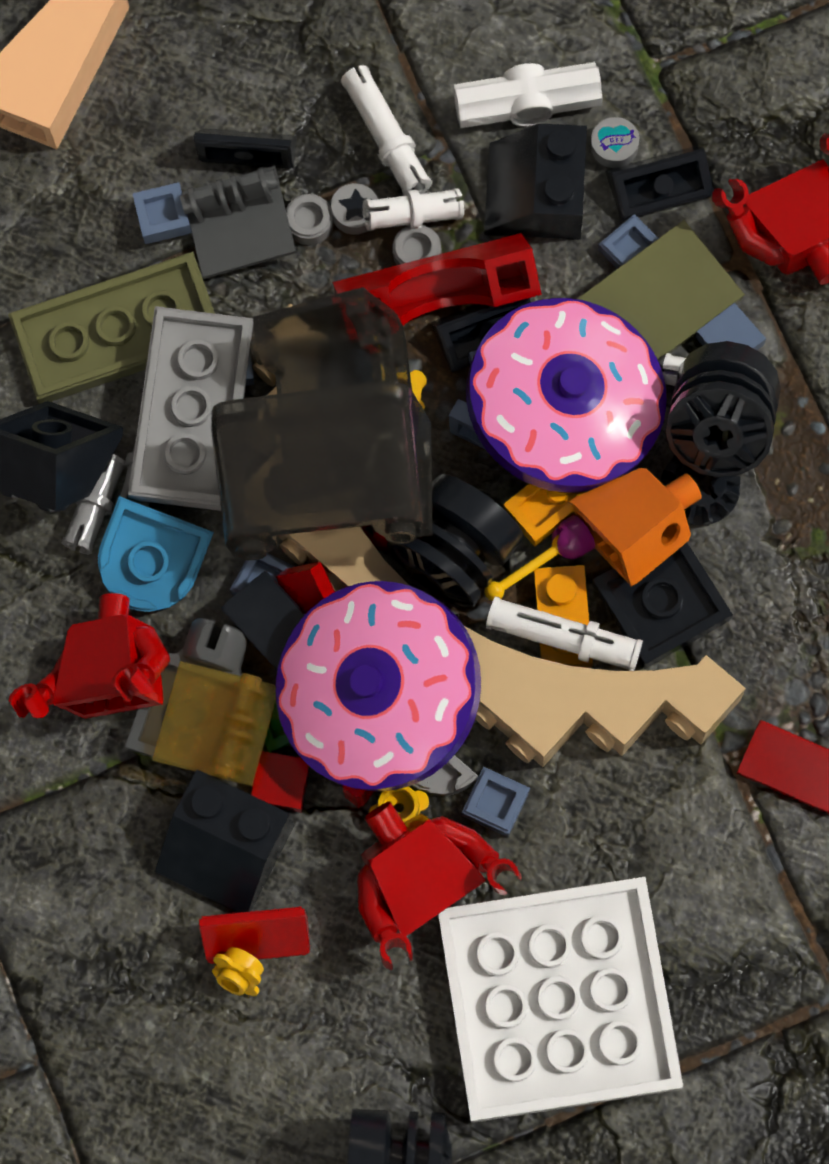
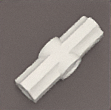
(528, 95)

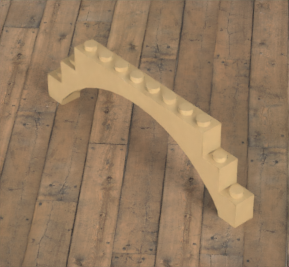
(536, 698)

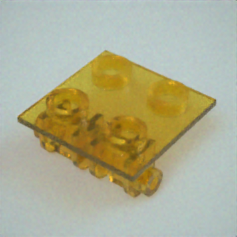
(216, 723)

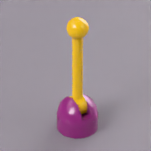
(569, 539)

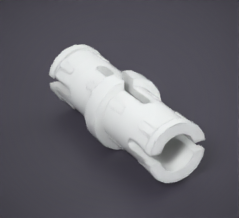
(413, 209)

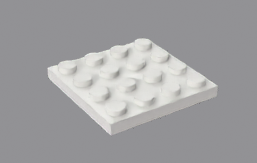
(559, 999)

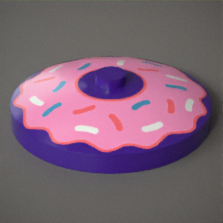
(565, 395)
(378, 686)

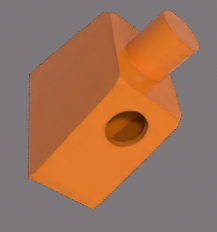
(638, 520)

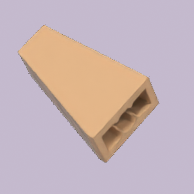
(53, 64)

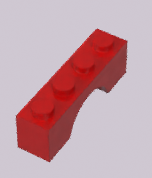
(478, 274)

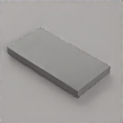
(189, 369)

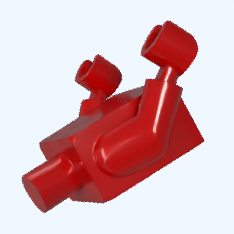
(784, 220)
(103, 668)
(419, 873)

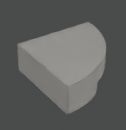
(448, 780)

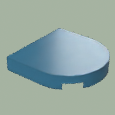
(150, 556)

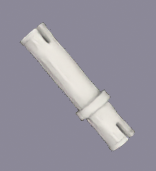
(394, 147)
(564, 634)

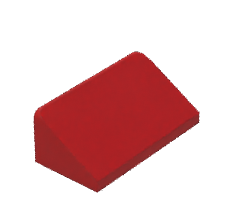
(788, 765)
(260, 933)

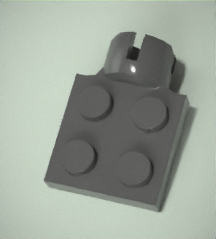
(205, 647)

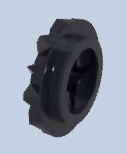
(707, 510)

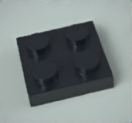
(666, 607)

